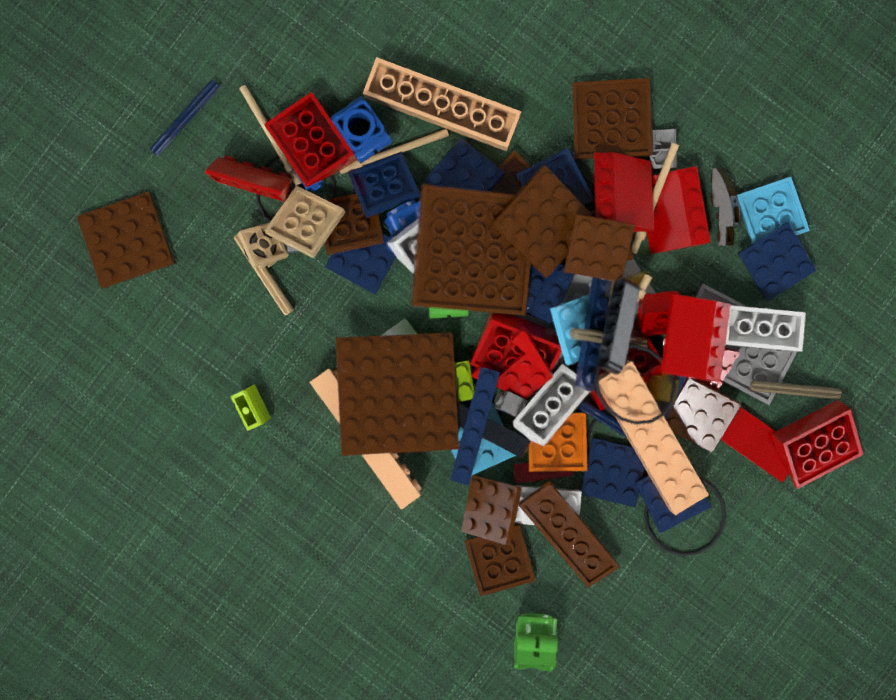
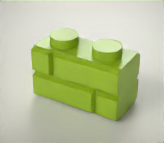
(463, 381)
(251, 407)

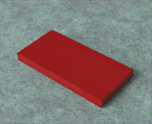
(755, 442)

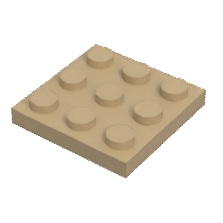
(305, 221)

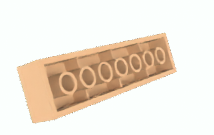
(441, 104)
(652, 441)
(386, 466)

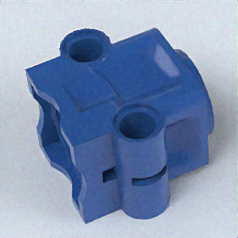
(365, 145)
(401, 218)

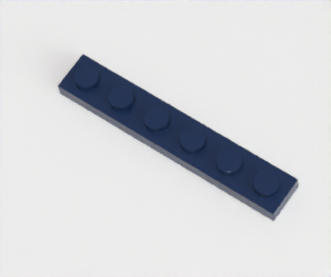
(595, 321)
(474, 425)

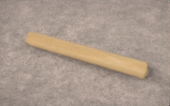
(270, 284)

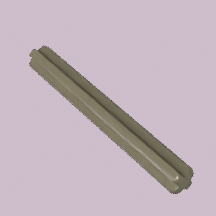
(597, 336)
(794, 389)

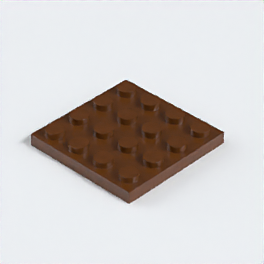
(612, 117)
(541, 220)
(125, 240)

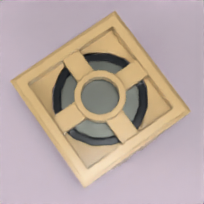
(261, 247)

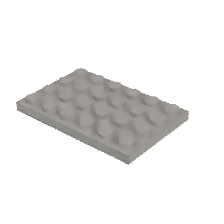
(752, 362)

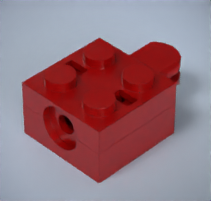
(654, 313)

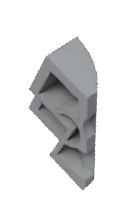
(660, 146)

